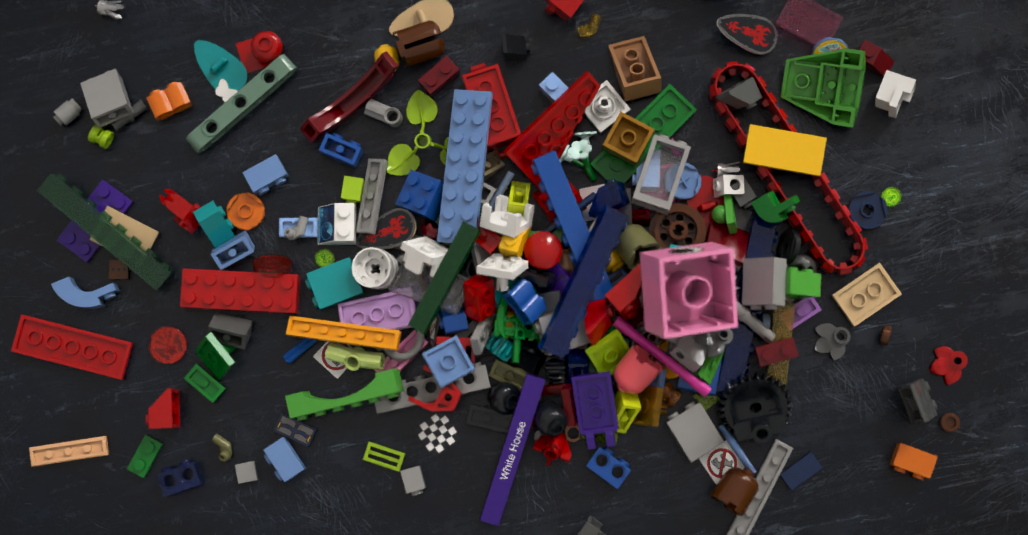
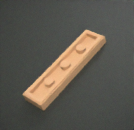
(69, 451)

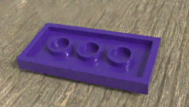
(76, 238)

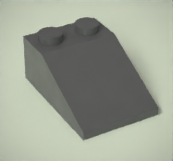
(918, 401)

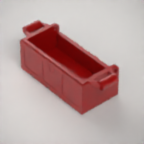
(503, 122)

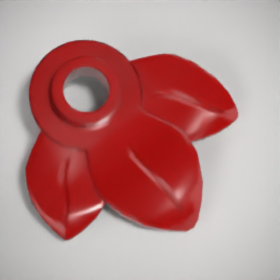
(946, 366)

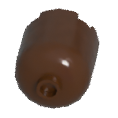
(736, 490)

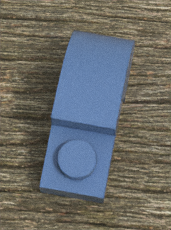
(72, 294)

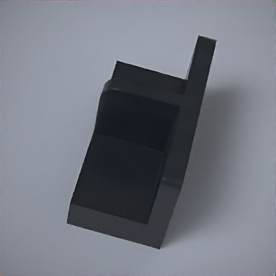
(530, 356)

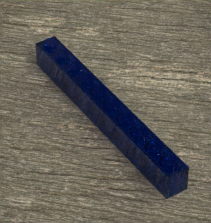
(736, 353)

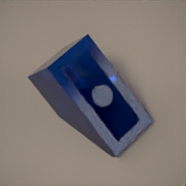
(612, 195)
(577, 363)

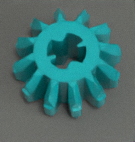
(500, 347)

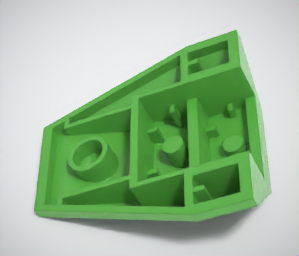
(827, 84)

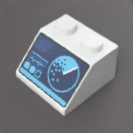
(337, 224)

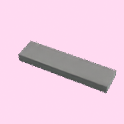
(371, 196)

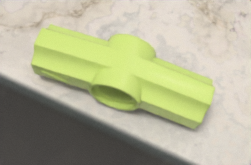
(355, 357)

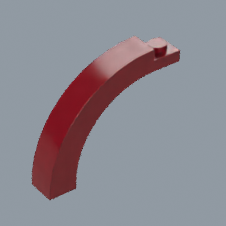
(352, 101)

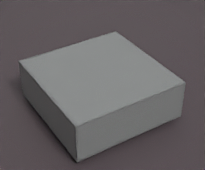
(246, 472)

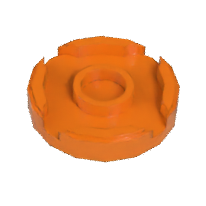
(245, 211)

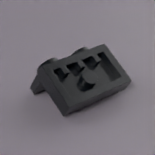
(538, 277)

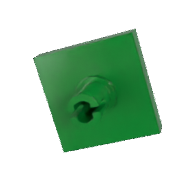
(215, 356)

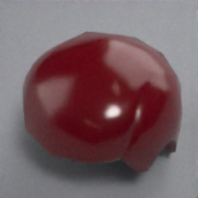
(429, 229)

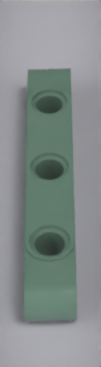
(229, 114)

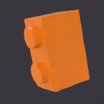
(913, 461)

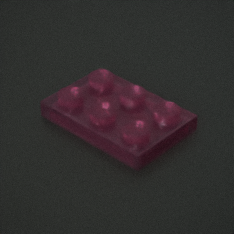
(808, 20)

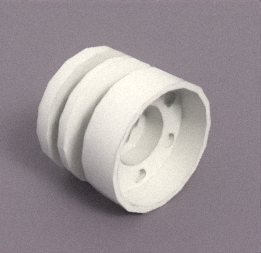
(365, 269)

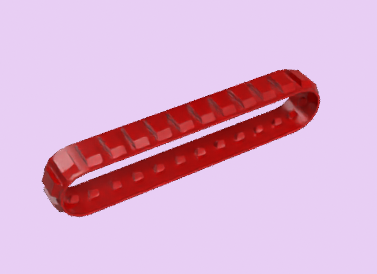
(831, 195)

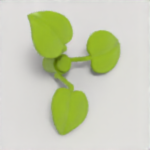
(401, 157)

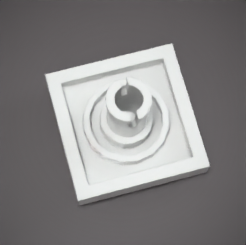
(605, 107)
(502, 268)

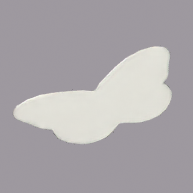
(224, 91)

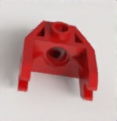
(182, 209)
(441, 403)

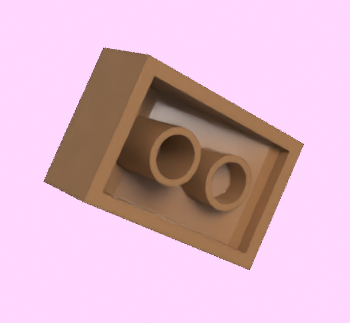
(635, 68)

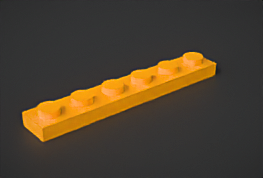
(343, 333)

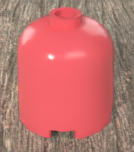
(636, 370)

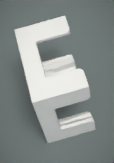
(506, 222)

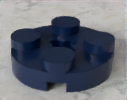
(873, 201)

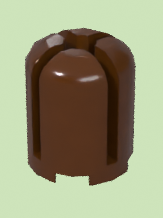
(416, 34)

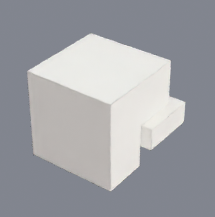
(894, 90)

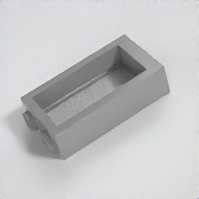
(661, 174)

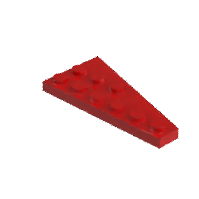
(554, 126)

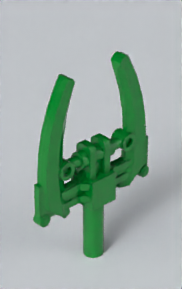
(516, 332)

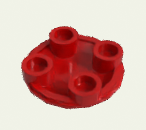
(543, 250)

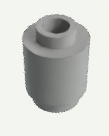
(67, 112)

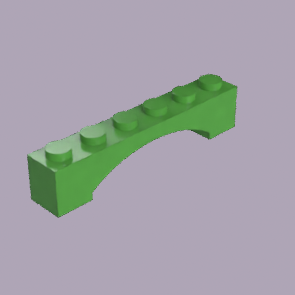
(385, 383)

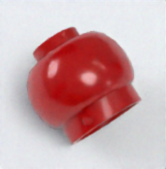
(266, 46)

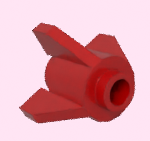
(554, 447)

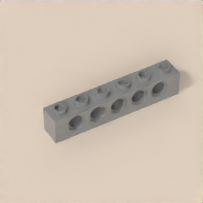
(480, 383)

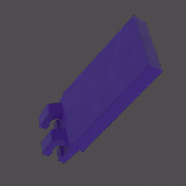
(595, 407)

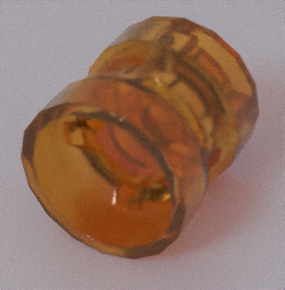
(670, 394)

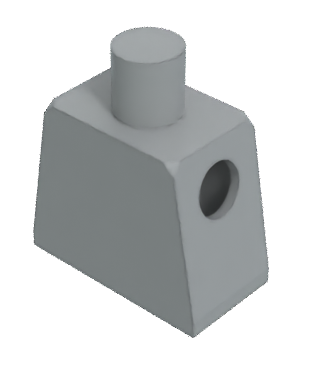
(688, 351)

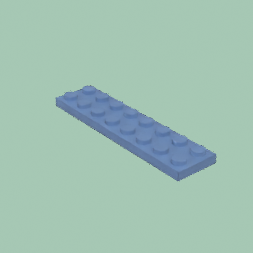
(465, 162)

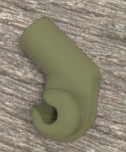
(225, 447)

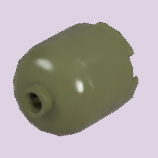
(632, 242)

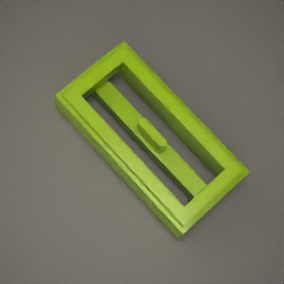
(399, 461)

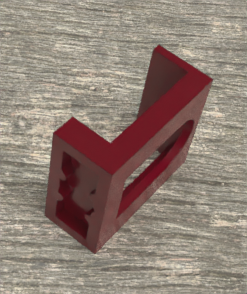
(566, 390)

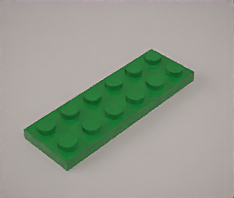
(664, 115)

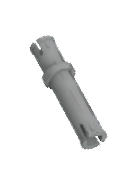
(744, 314)

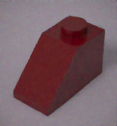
(876, 58)

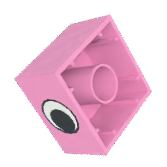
(688, 289)

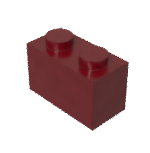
(439, 76)
(776, 351)

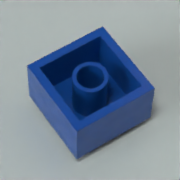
(421, 195)

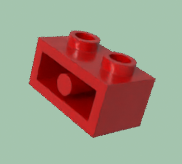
(479, 297)

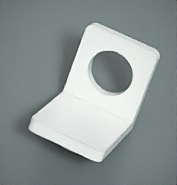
(721, 185)

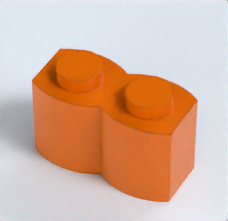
(169, 100)

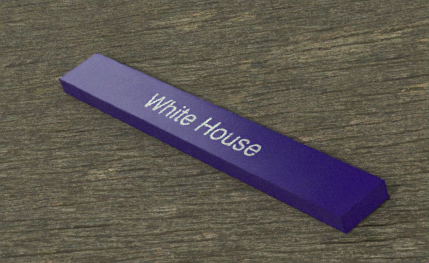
(512, 449)

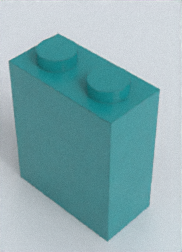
(333, 284)

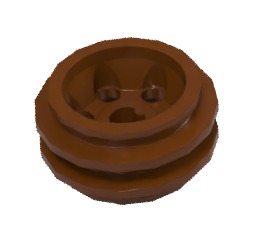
(689, 215)

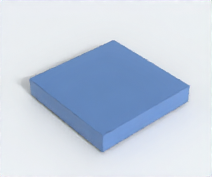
(448, 361)

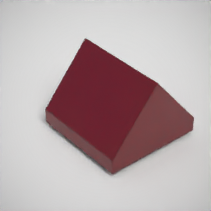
(641, 217)

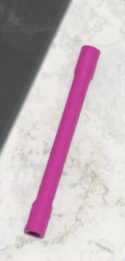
(695, 382)

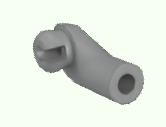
(298, 230)

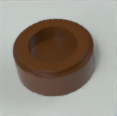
(885, 335)
(949, 422)

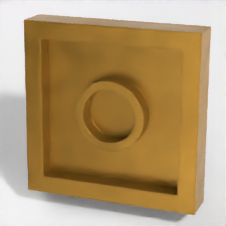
(651, 406)

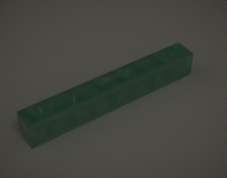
(105, 231)

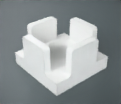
(423, 251)

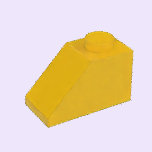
(514, 246)

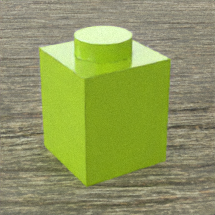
(352, 189)

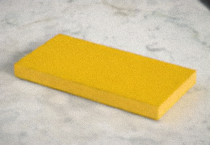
(784, 150)

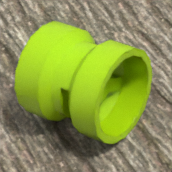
(100, 136)

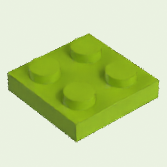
(608, 352)

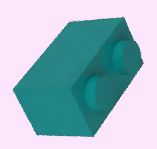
(214, 224)

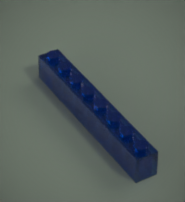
(583, 281)

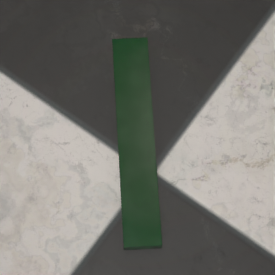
(444, 277)

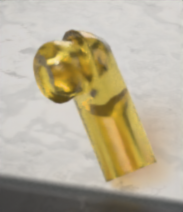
(590, 29)

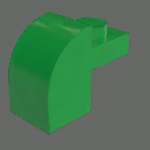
(771, 209)

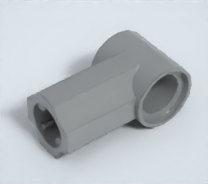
(382, 113)

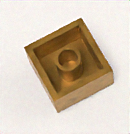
(628, 139)

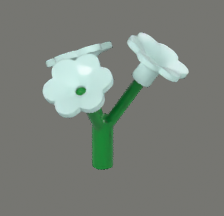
(578, 151)

